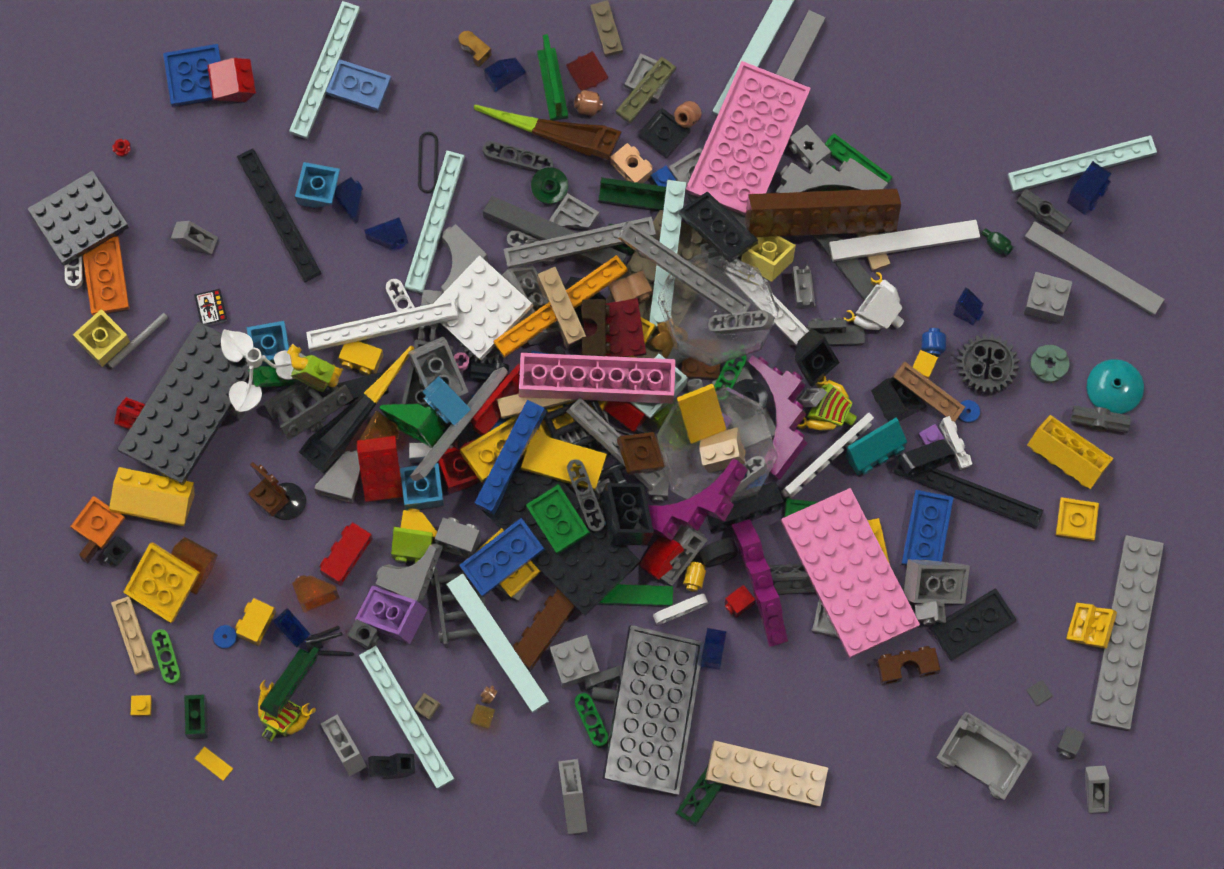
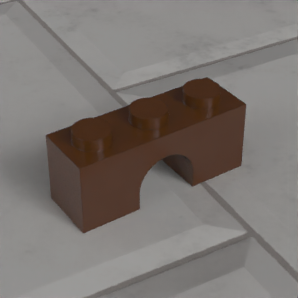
(924, 660)

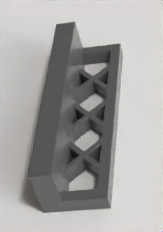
(791, 582)

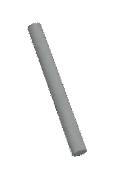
(138, 340)

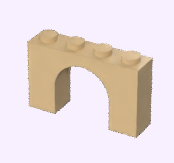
(554, 290)

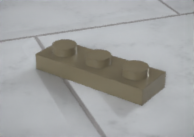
(606, 28)

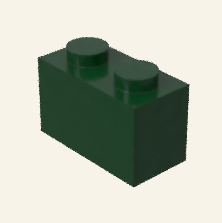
(196, 716)

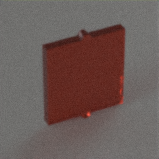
(587, 71)

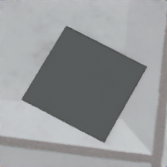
(1039, 692)

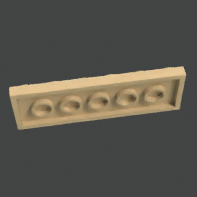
(766, 773)

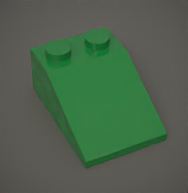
(416, 421)

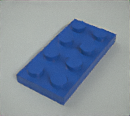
(927, 527)
(502, 557)

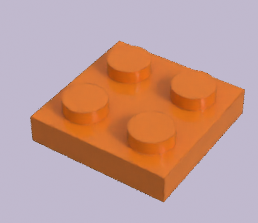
(97, 522)

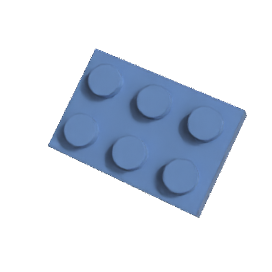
(358, 85)

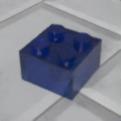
(1089, 188)

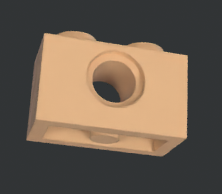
(628, 155)

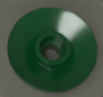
(546, 177)

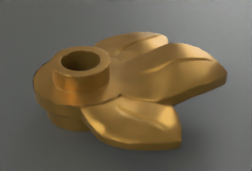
(662, 340)

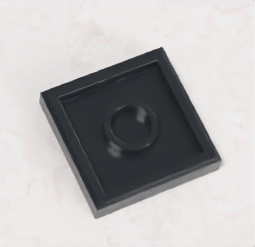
(663, 133)

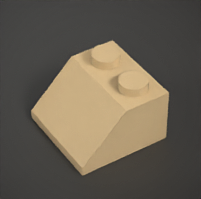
(720, 449)

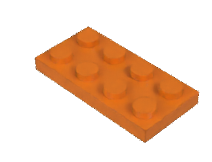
(106, 277)

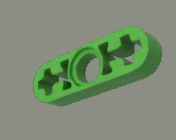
(165, 672)

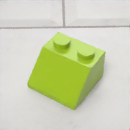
(410, 544)

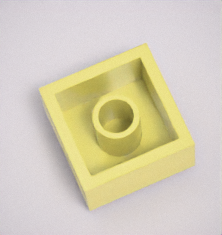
(770, 256)
(101, 338)

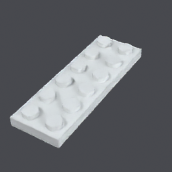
(820, 463)

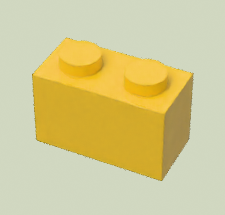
(361, 357)
(255, 621)

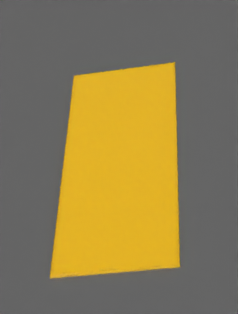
(213, 763)

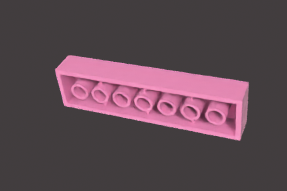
(597, 378)

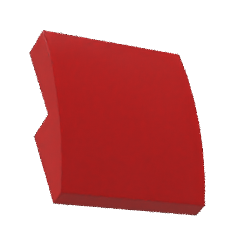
(659, 555)

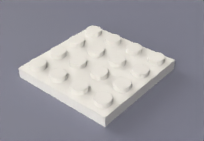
(484, 306)

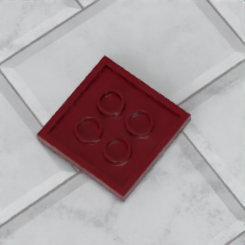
(626, 329)

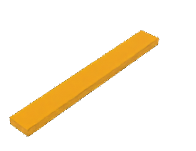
(545, 315)

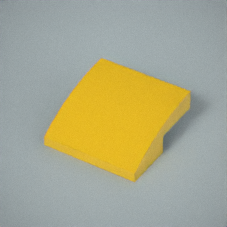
(1091, 625)

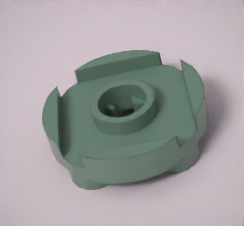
(1046, 353)

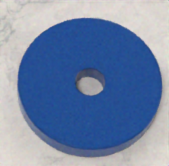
(973, 415)
(220, 632)

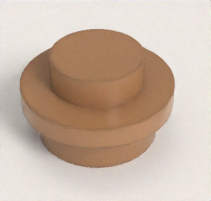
(488, 694)

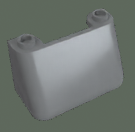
(985, 754)

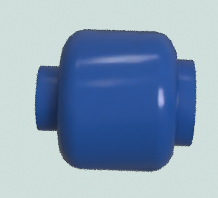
(934, 342)

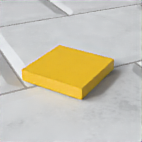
(1077, 519)

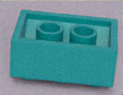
(876, 447)

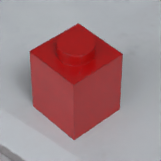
(739, 601)

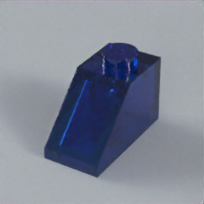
(503, 73)
(350, 197)
(388, 234)
(969, 307)
(291, 628)
(713, 648)

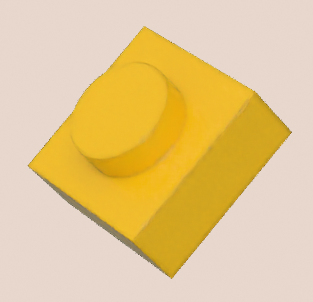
(141, 705)

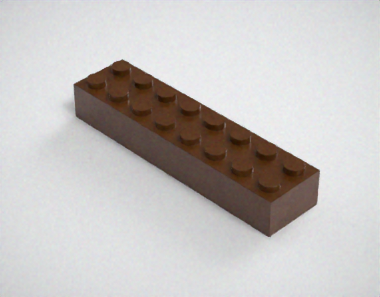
(823, 212)

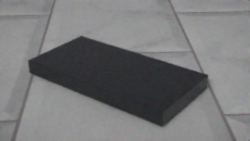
(718, 227)
(973, 624)

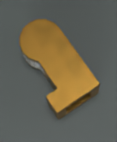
(475, 46)

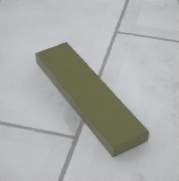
(646, 90)

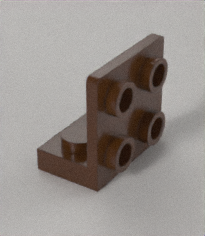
(267, 493)

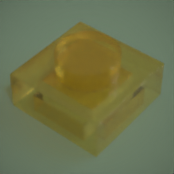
(482, 716)

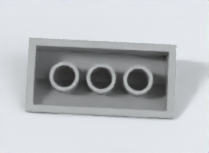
(525, 281)

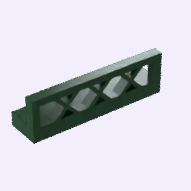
(632, 194)
(289, 682)
(704, 803)

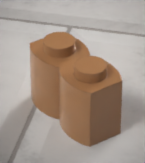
(631, 287)

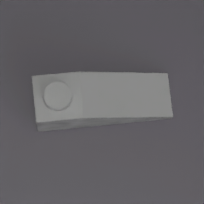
(691, 542)
(343, 745)

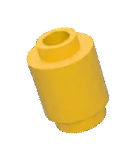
(694, 576)

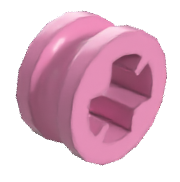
(465, 357)

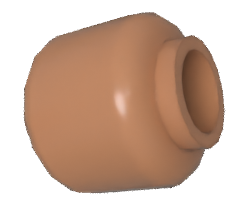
(588, 103)
(687, 114)

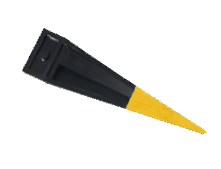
(335, 436)

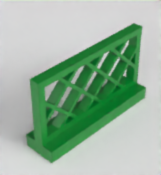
(552, 81)

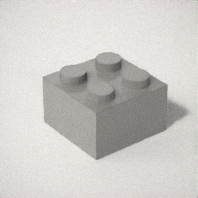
(1048, 297)
(458, 538)
(574, 661)

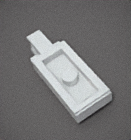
(949, 431)

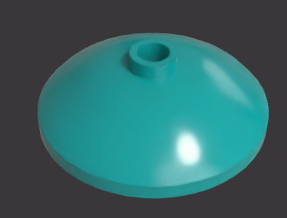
(1106, 394)

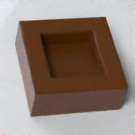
(89, 551)

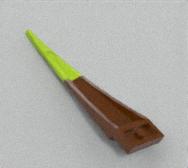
(584, 138)

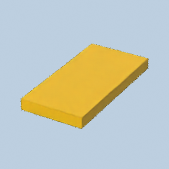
(551, 456)

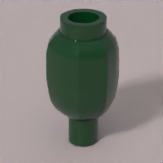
(998, 242)

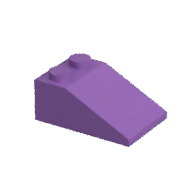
(392, 614)

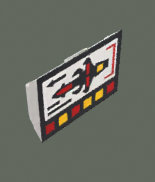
(210, 307)

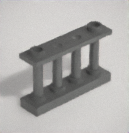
(307, 417)
(443, 635)

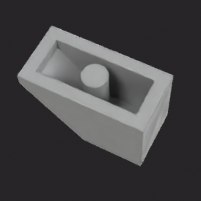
(194, 237)
(1097, 789)

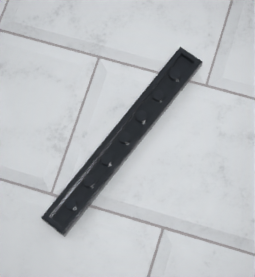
(279, 215)
(975, 495)

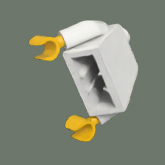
(879, 308)

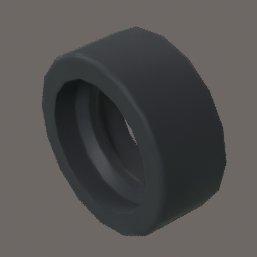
(718, 552)

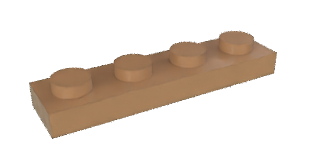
(928, 391)

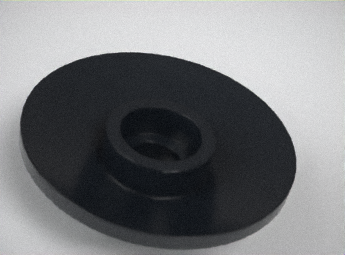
(752, 389)
(296, 502)

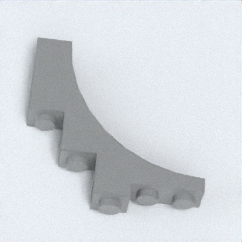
(824, 177)

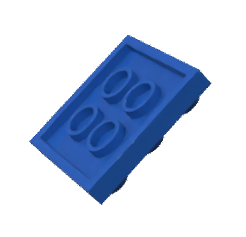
(189, 74)

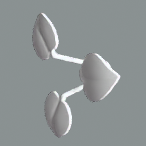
(238, 345)

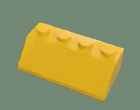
(1069, 452)
(151, 496)

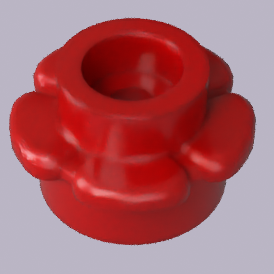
(126, 147)

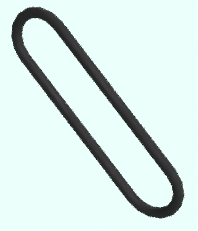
(435, 162)

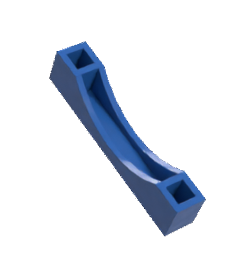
(515, 445)

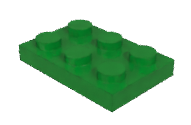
(557, 519)

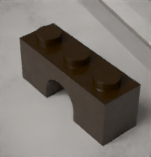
(596, 312)

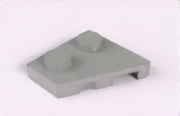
(574, 214)

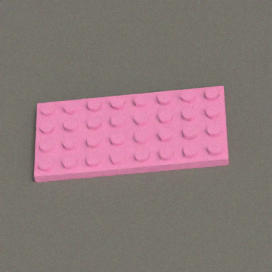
(748, 137)
(850, 573)

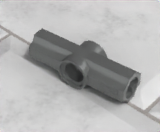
(1034, 204)
(1100, 419)

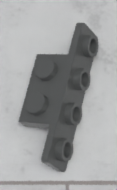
(837, 331)

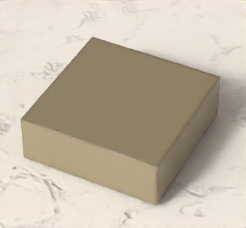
(426, 706)

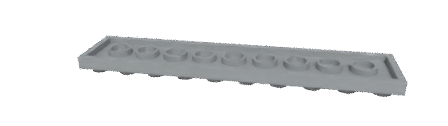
(1126, 646)

